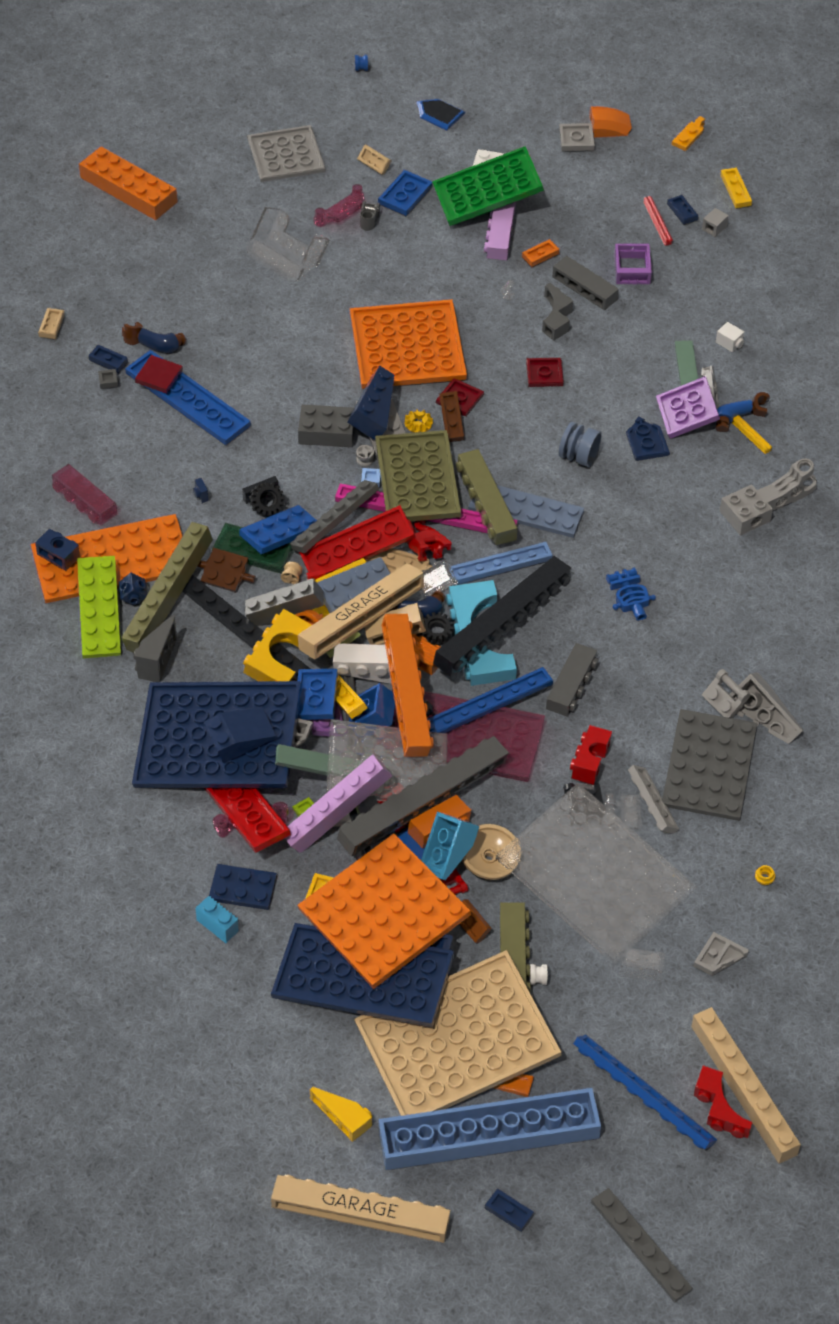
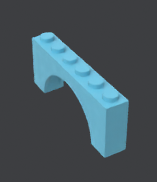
(466, 604)

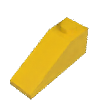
(344, 1113)

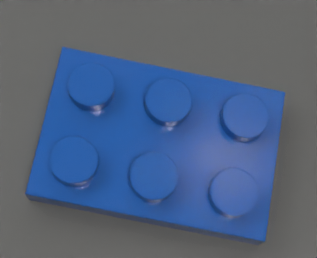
(405, 192)
(317, 693)

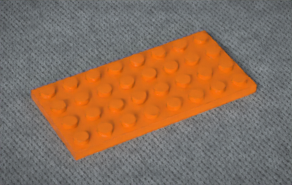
(137, 549)

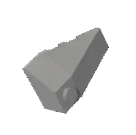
(767, 709)

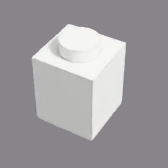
(730, 337)

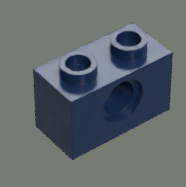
(57, 549)

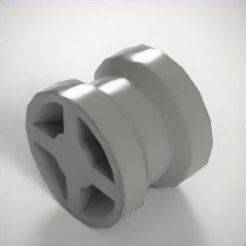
(368, 452)

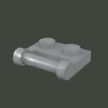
(721, 699)

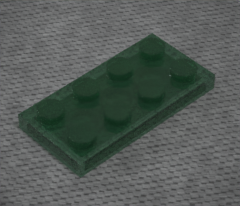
(231, 541)

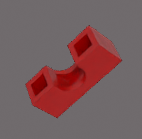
(586, 765)

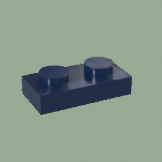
(108, 358)
(509, 1210)

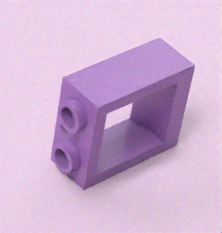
(632, 275)

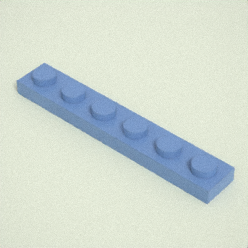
(502, 562)

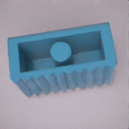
(217, 919)

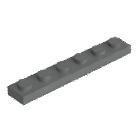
(334, 516)
(641, 1245)

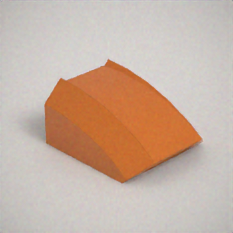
(609, 122)

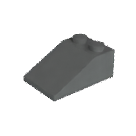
(156, 651)

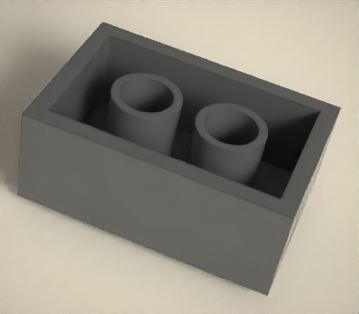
(325, 426)

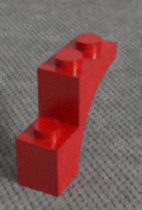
(721, 1114)

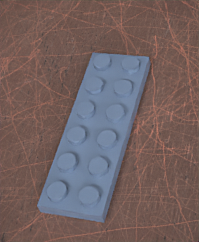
(540, 512)

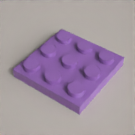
(687, 407)

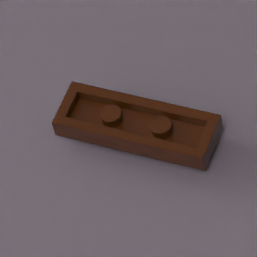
(452, 416)

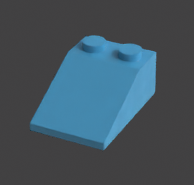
(448, 844)

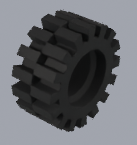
(277, 499)
(441, 621)

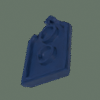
(646, 440)

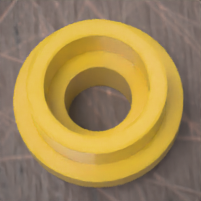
(765, 870)

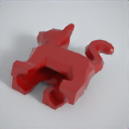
(427, 540)

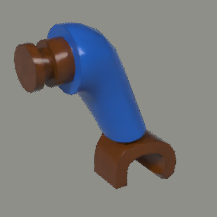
(731, 410)

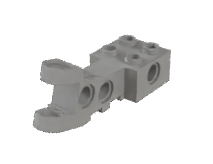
(753, 508)

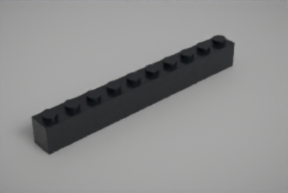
(502, 616)

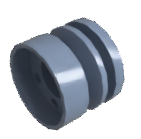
(579, 444)

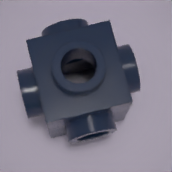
(133, 589)

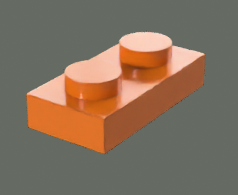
(540, 253)

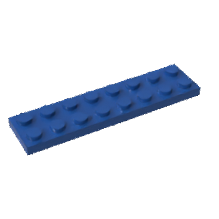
(198, 404)

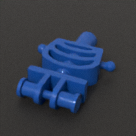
(631, 594)

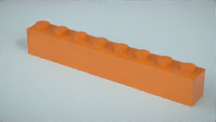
(406, 685)

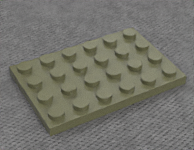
(418, 475)

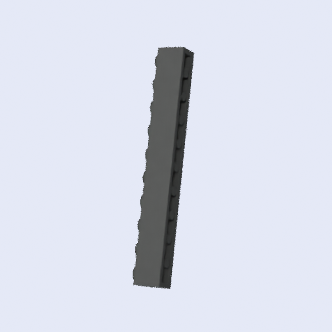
(421, 796)

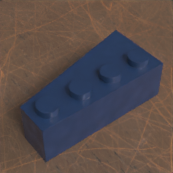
(373, 406)

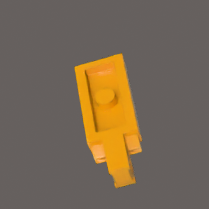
(689, 134)

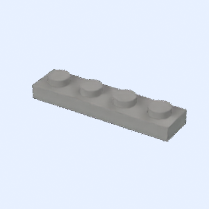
(652, 797)

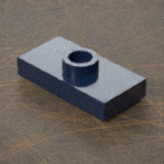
(682, 209)

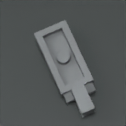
(709, 373)

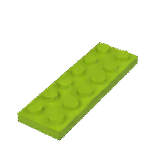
(98, 607)

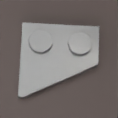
(719, 954)

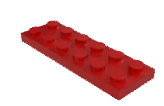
(359, 541)
(250, 816)

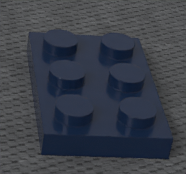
(243, 886)

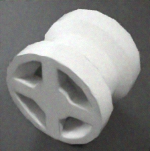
(538, 974)

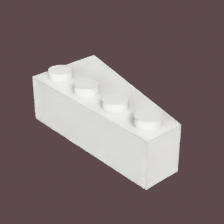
(362, 661)

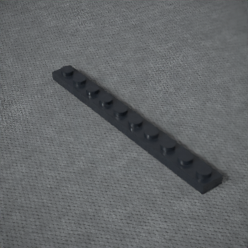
(238, 623)

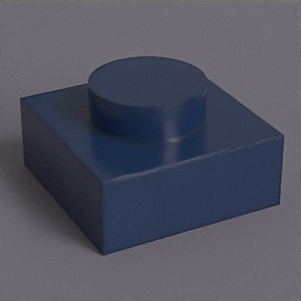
(200, 490)

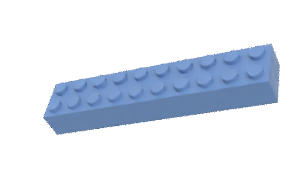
(489, 1128)

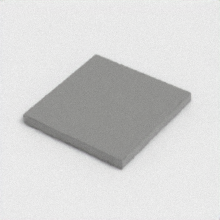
(286, 153)

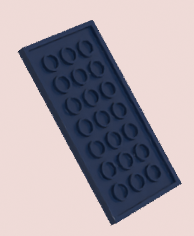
(321, 977)

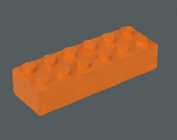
(128, 183)

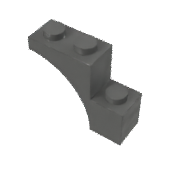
(557, 323)

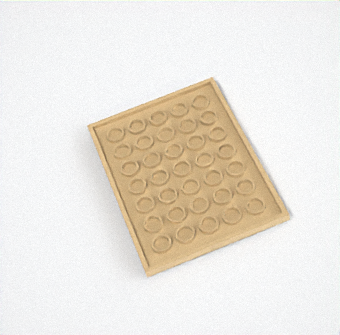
(479, 1039)

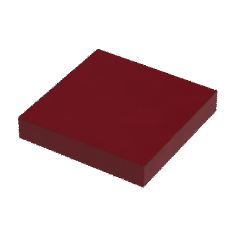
(544, 372)
(158, 374)
(467, 395)

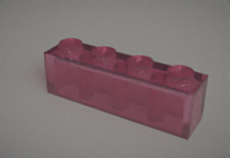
(84, 495)

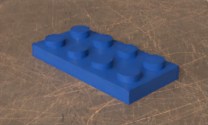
(277, 529)

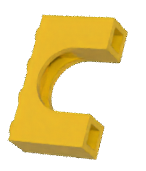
(261, 664)

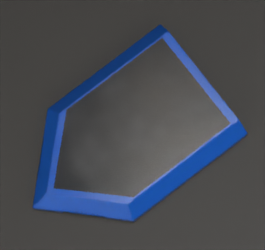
(439, 113)

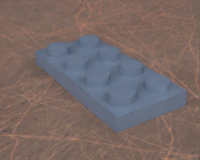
(350, 583)

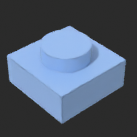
(371, 475)

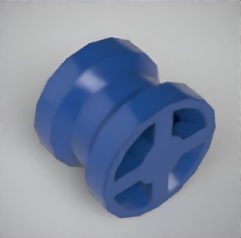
(361, 62)

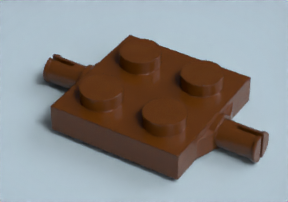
(225, 570)

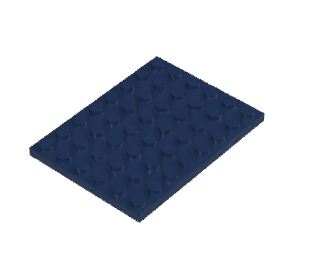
(178, 747)

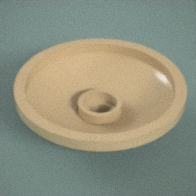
(489, 842)

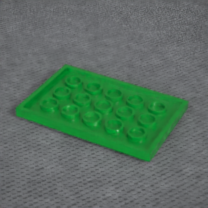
(487, 186)

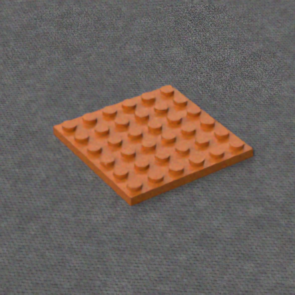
(409, 340)
(384, 910)

